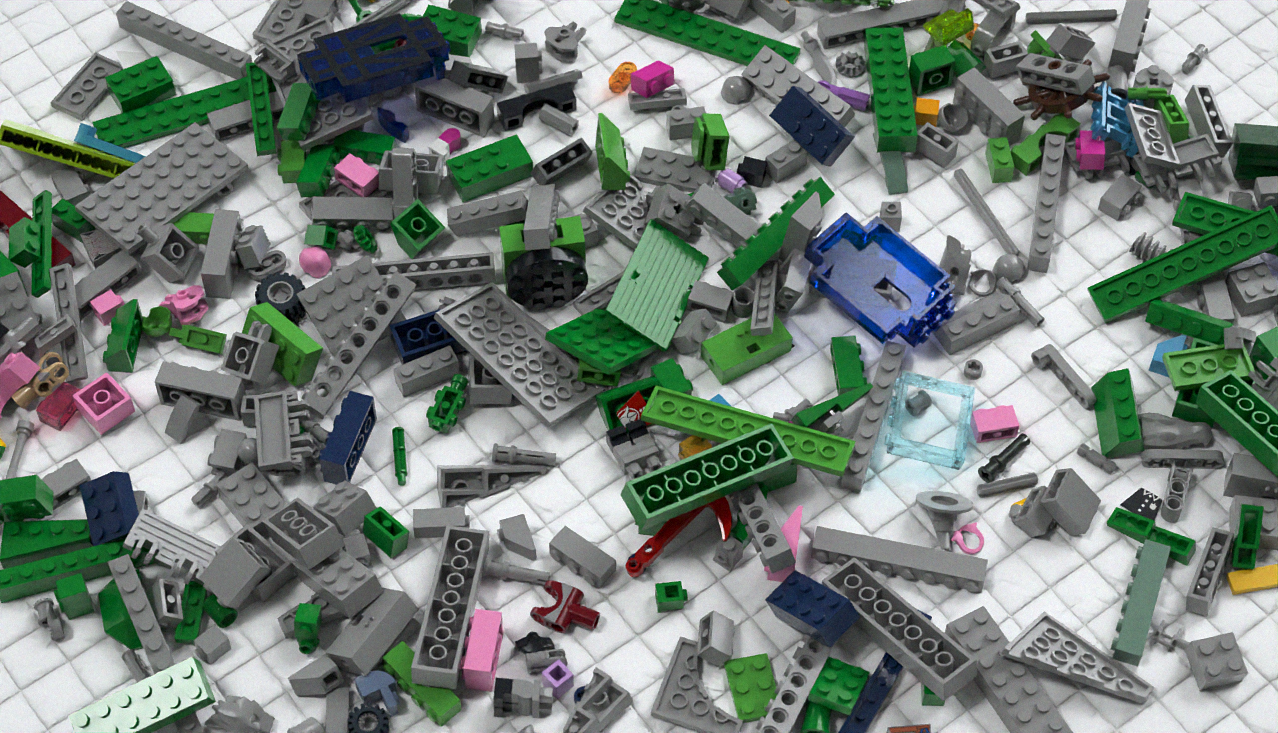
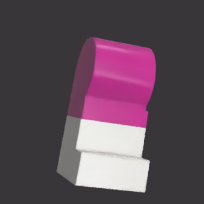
(446, 144)

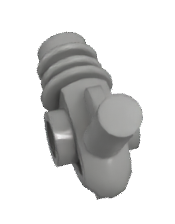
(346, 239)

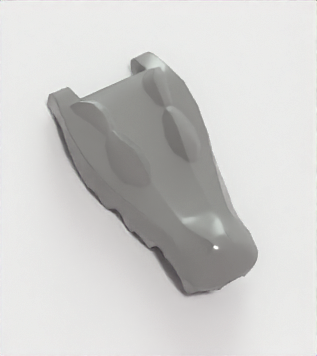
(1170, 433)

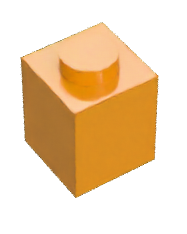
(926, 111)

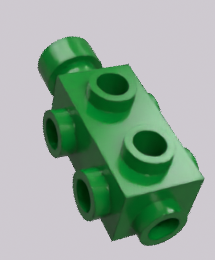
(443, 416)

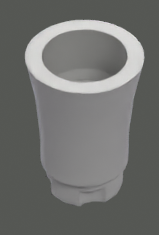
(1118, 81)

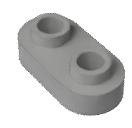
(267, 265)

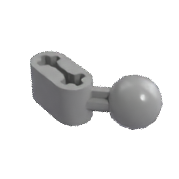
(248, 453)

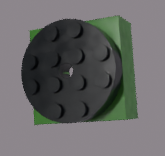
(544, 275)

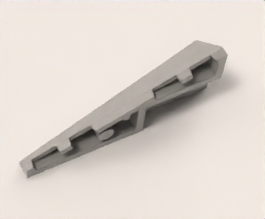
(467, 482)
(598, 705)

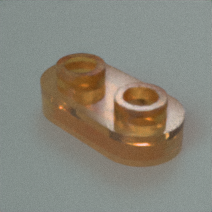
(619, 79)

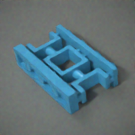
(1107, 126)

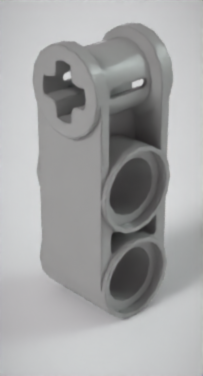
(1175, 492)

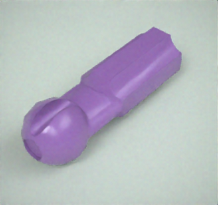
(852, 97)

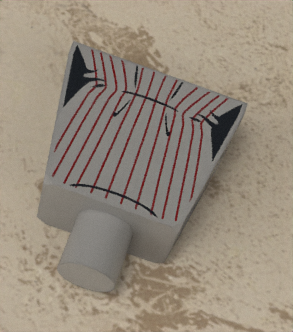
(99, 247)

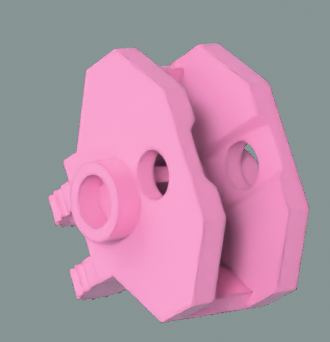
(186, 303)

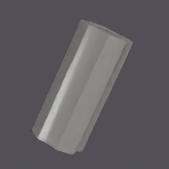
(558, 119)

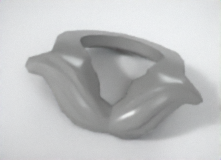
(976, 275)

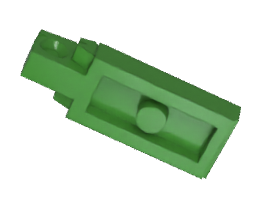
(200, 338)

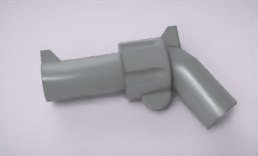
(789, 413)

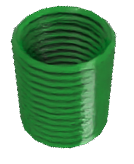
(220, 615)

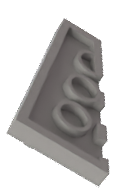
(329, 613)

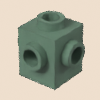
(743, 199)

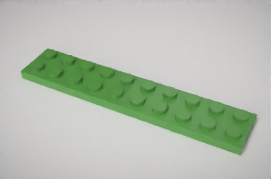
(724, 423)

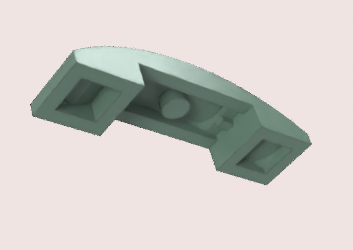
(894, 171)

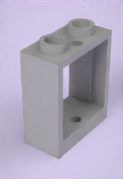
(791, 280)

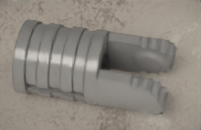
(542, 660)

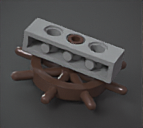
(1065, 84)

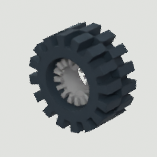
(375, 714)

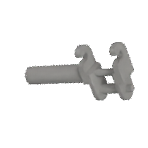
(1175, 640)

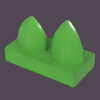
(1039, 44)

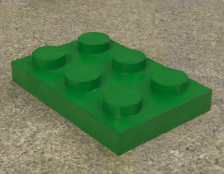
(839, 686)

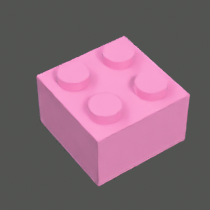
(103, 403)

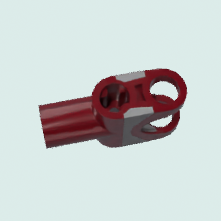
(565, 610)

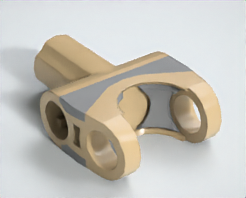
(43, 382)

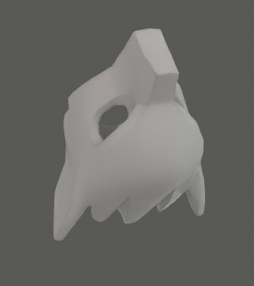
(956, 263)
(240, 716)

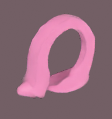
(957, 537)

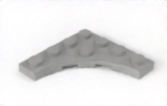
(684, 699)

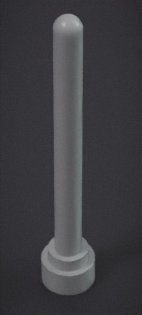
(24, 429)

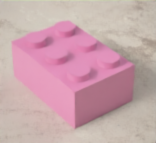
(482, 650)

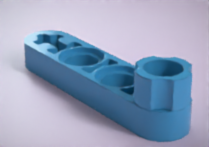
(86, 134)

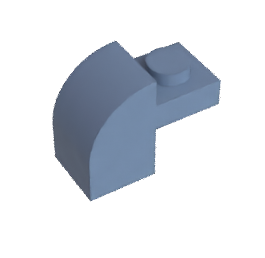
(378, 686)

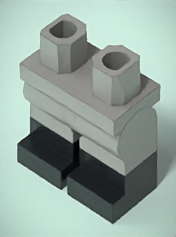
(633, 448)
(521, 697)

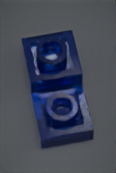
(388, 121)

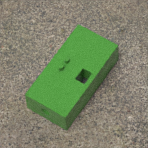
(738, 352)

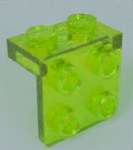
(950, 25)

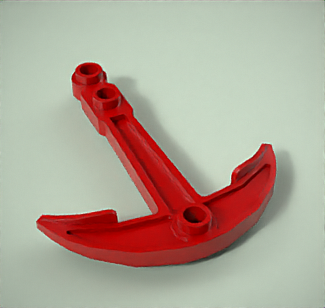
(672, 529)

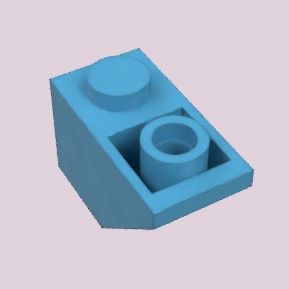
(1174, 344)

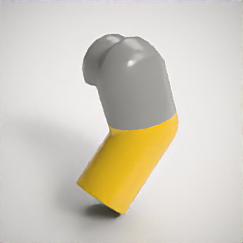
(1015, 508)

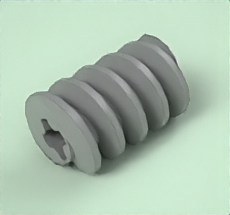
(1146, 248)

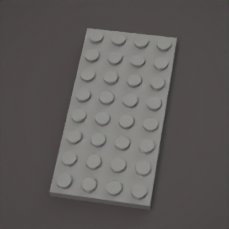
(332, 113)
(162, 187)
(517, 353)

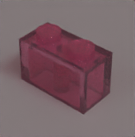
(58, 407)

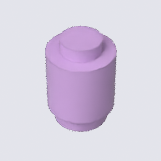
(730, 180)

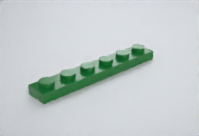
(260, 110)
(40, 268)

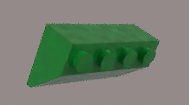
(1117, 414)

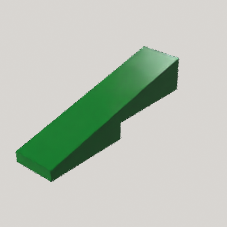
(840, 403)
(1143, 528)

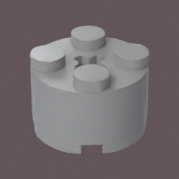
(1153, 78)

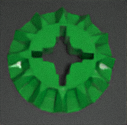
(365, 239)

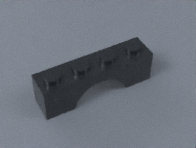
(514, 110)

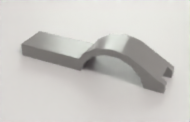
(52, 337)

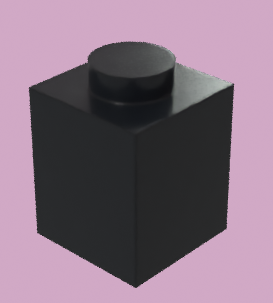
(753, 171)

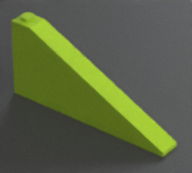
(61, 150)

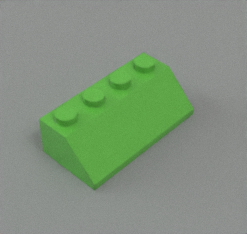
(611, 155)

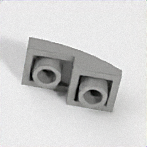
(181, 417)

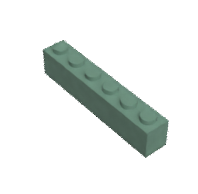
(1141, 602)

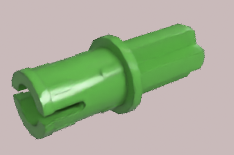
(1147, 93)

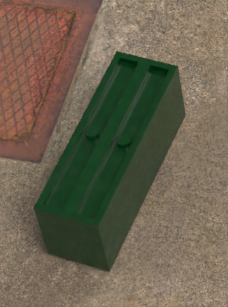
(1254, 151)

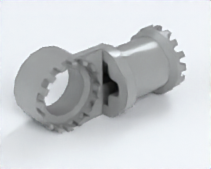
(48, 618)

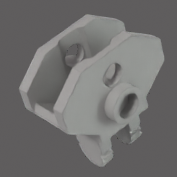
(564, 40)

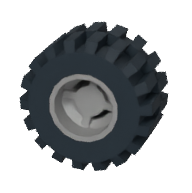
(282, 294)

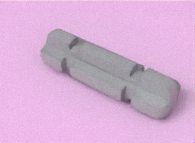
(1096, 458)

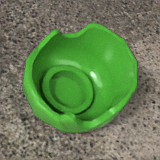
(157, 322)

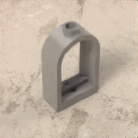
(991, 32)

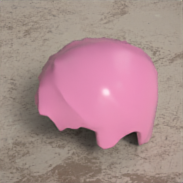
(315, 261)

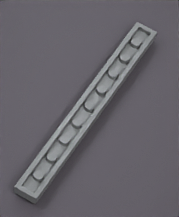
(147, 627)

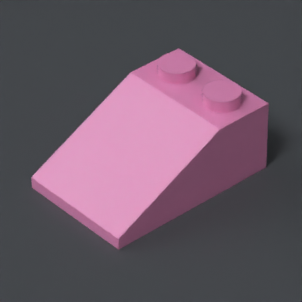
(791, 532)

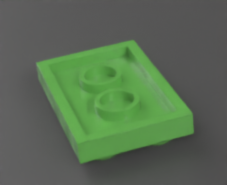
(750, 686)

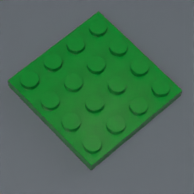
(601, 341)

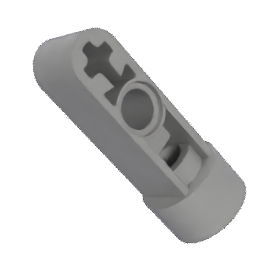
(404, 179)

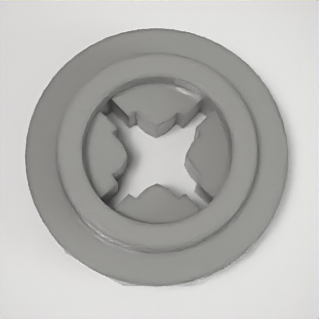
(849, 69)
(315, 446)

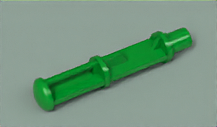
(399, 455)

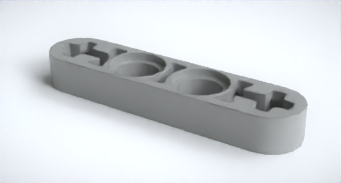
(1182, 458)

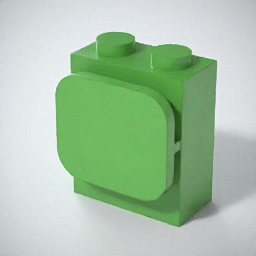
(710, 141)

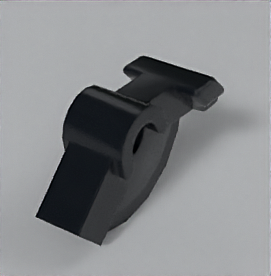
(534, 643)

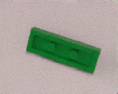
(192, 611)

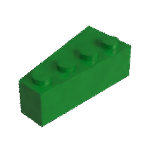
(43, 539)

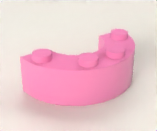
(15, 373)

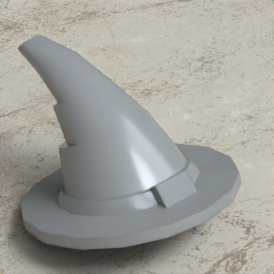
(943, 511)

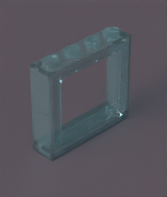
(921, 451)

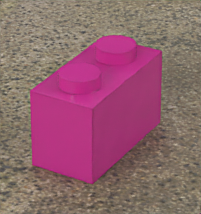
(652, 79)
(1089, 151)

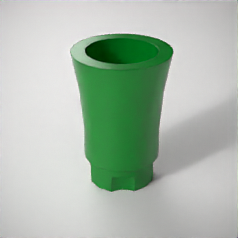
(816, 719)

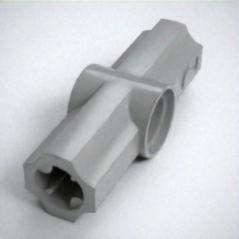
(16, 339)

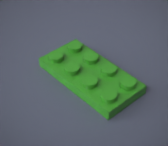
(1200, 365)

